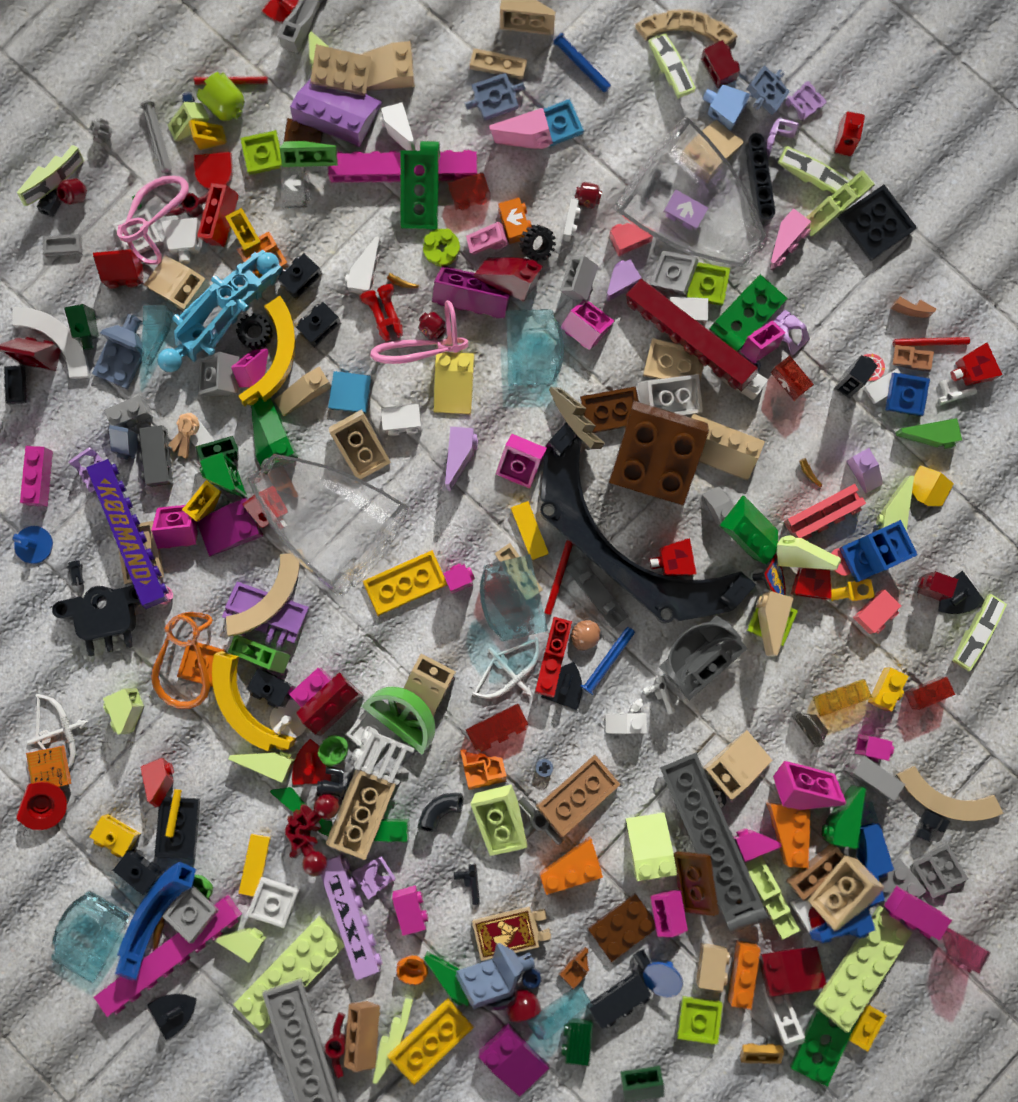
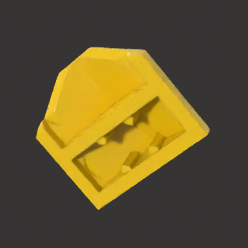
(931, 487)

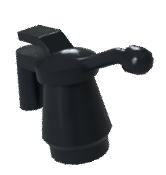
(333, 788)

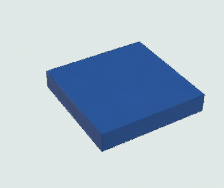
(907, 394)

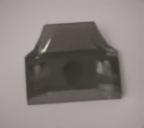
(812, 727)

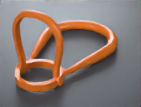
(202, 667)

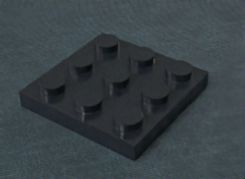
(877, 222)

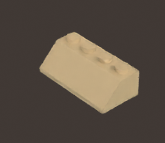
(730, 449)
(360, 814)

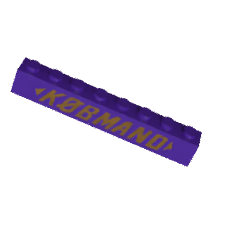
(127, 534)

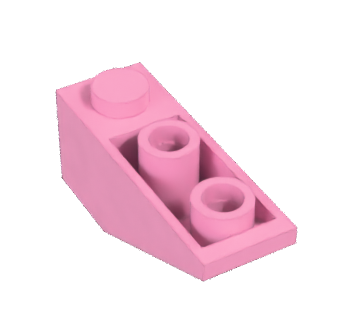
(790, 233)

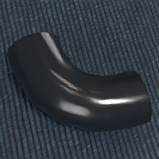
(438, 808)

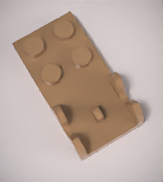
(578, 795)

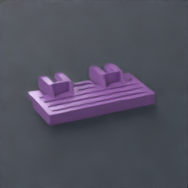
(287, 620)

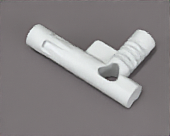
(953, 393)
(661, 693)

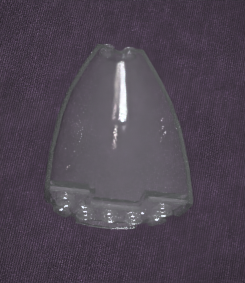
(696, 168)
(327, 518)

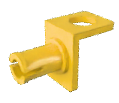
(851, 591)

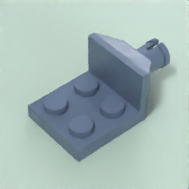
(121, 353)
(495, 977)

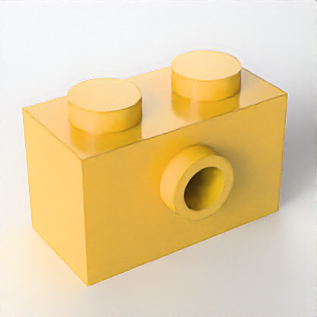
(888, 689)
(114, 835)

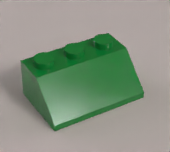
(223, 473)
(751, 530)

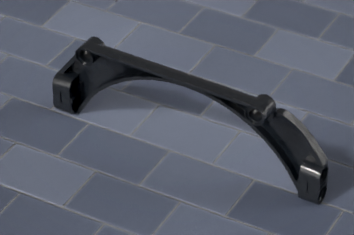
(654, 591)

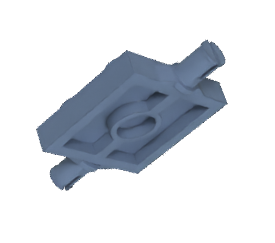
(768, 90)
(495, 96)

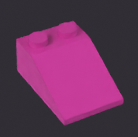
(807, 787)

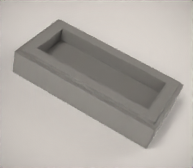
(62, 245)

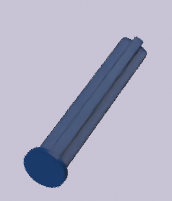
(583, 64)
(608, 660)

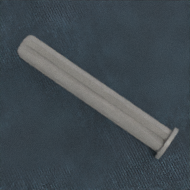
(156, 135)

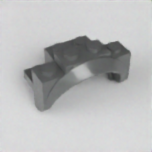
(701, 656)

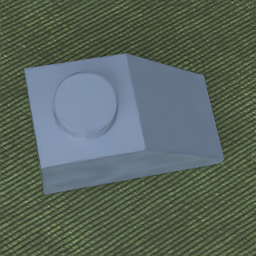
(123, 442)

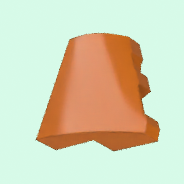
(482, 770)

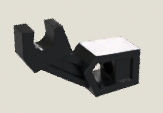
(48, 208)

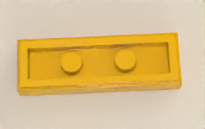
(529, 530)
(254, 863)

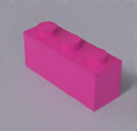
(36, 476)
(917, 914)

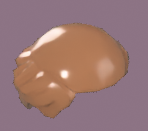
(585, 635)

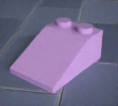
(460, 451)

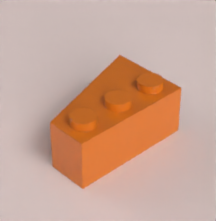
(793, 833)
(572, 869)

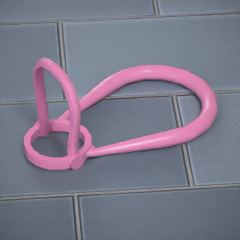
(144, 229)
(451, 338)

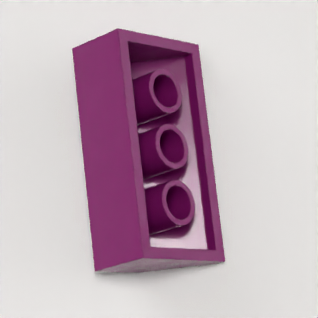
(469, 293)

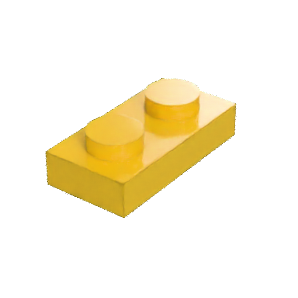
(867, 1027)

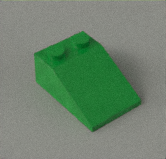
(844, 822)

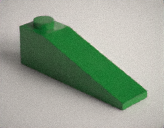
(269, 432)

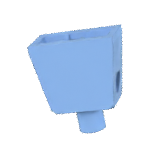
(726, 105)

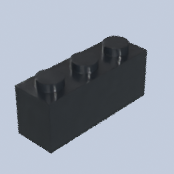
(856, 376)
(619, 1000)

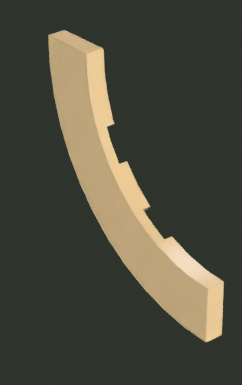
(687, 21)
(271, 603)
(943, 805)

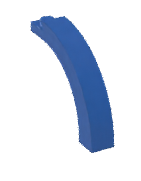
(155, 903)

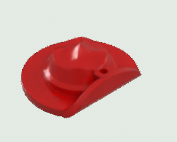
(42, 806)

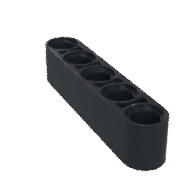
(760, 171)

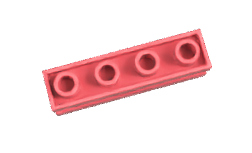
(825, 512)

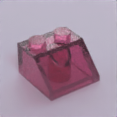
(964, 952)

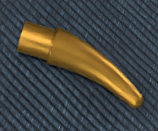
(400, 282)
(808, 471)
(157, 932)

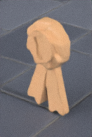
(187, 426)

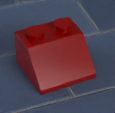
(119, 268)

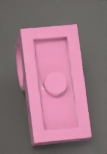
(488, 237)

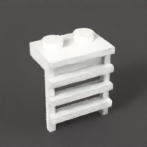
(369, 750)

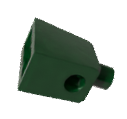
(82, 324)

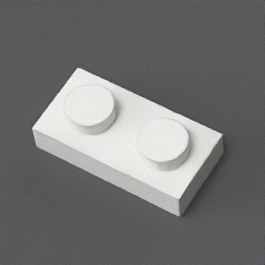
(570, 228)

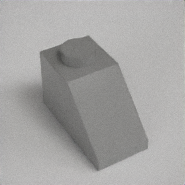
(718, 504)

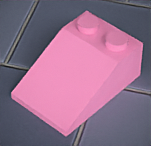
(525, 131)

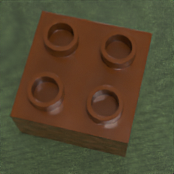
(659, 453)

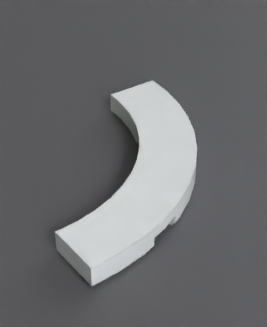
(61, 334)

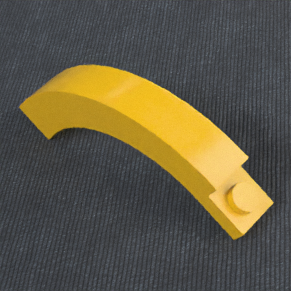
(284, 357)
(235, 712)

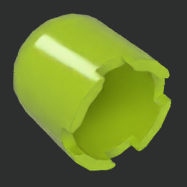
(221, 97)

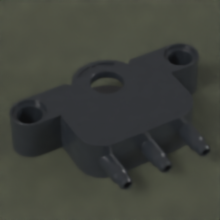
(95, 623)

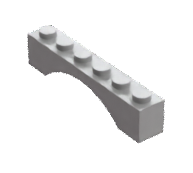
(297, 25)

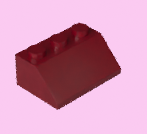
(329, 704)

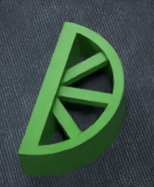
(397, 723)

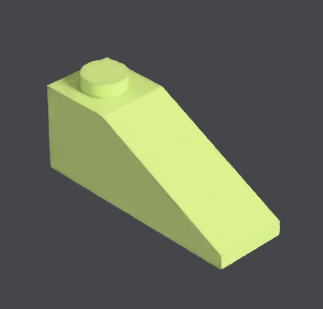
(898, 505)
(803, 554)
(270, 764)

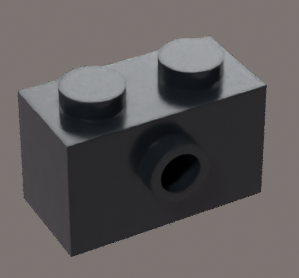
(299, 275)
(318, 324)
(270, 688)
(138, 871)

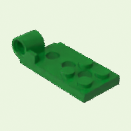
(429, 158)
(747, 300)
(831, 1052)

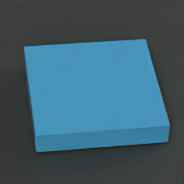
(563, 122)
(349, 392)

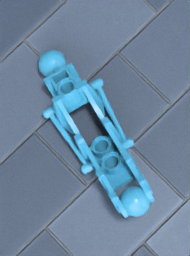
(238, 300)

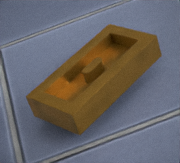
(761, 1053)

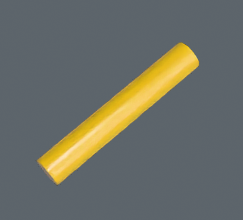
(173, 812)

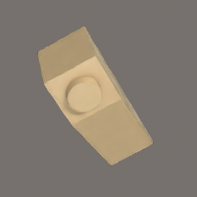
(303, 391)

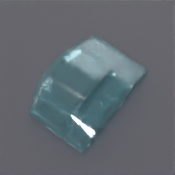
(533, 347)
(512, 598)
(88, 935)

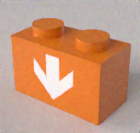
(514, 219)

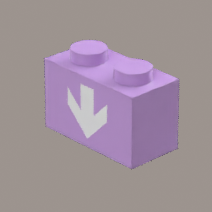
(685, 210)

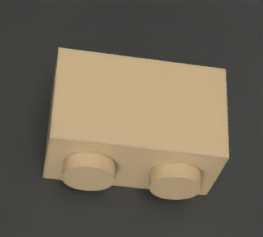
(712, 967)

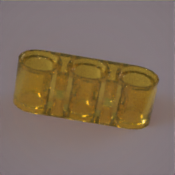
(842, 697)

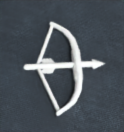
(516, 679)
(45, 736)

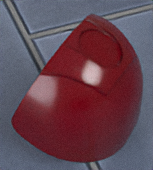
(525, 1007)

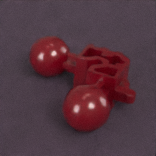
(299, 831)

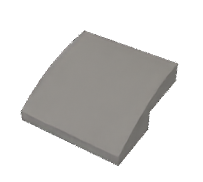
(940, 870)

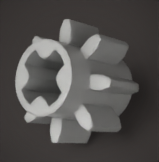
(100, 130)

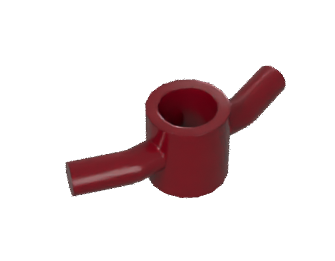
(194, 211)
(341, 1038)

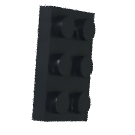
(184, 841)

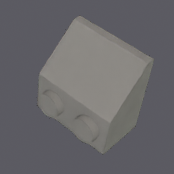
(217, 376)

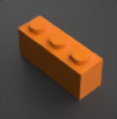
(743, 974)

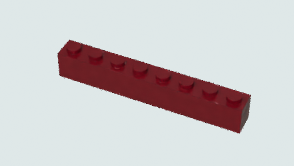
(691, 335)

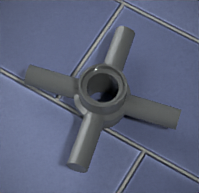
(534, 827)

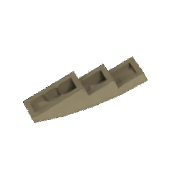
(573, 415)

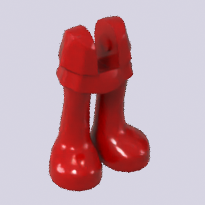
(385, 293)

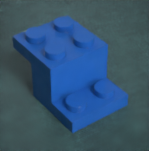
(878, 551)

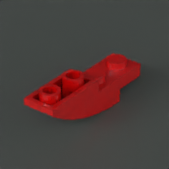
(553, 657)

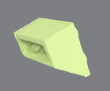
(124, 710)

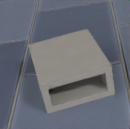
(873, 776)

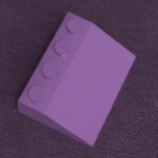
(335, 112)

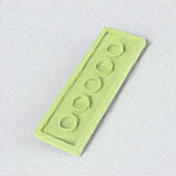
(302, 959)
(862, 970)

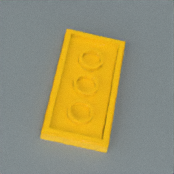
(405, 583)
(430, 1041)

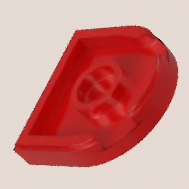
(213, 168)

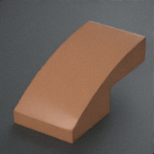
(920, 309)
(913, 359)

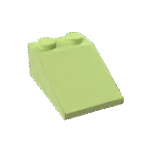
(499, 820)
(650, 847)

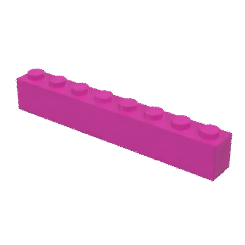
(386, 166)
(163, 959)

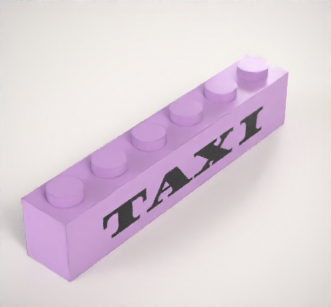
(350, 918)

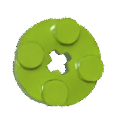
(444, 237)

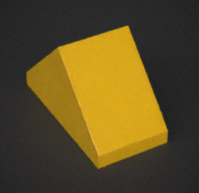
(207, 134)
(243, 229)
(203, 501)

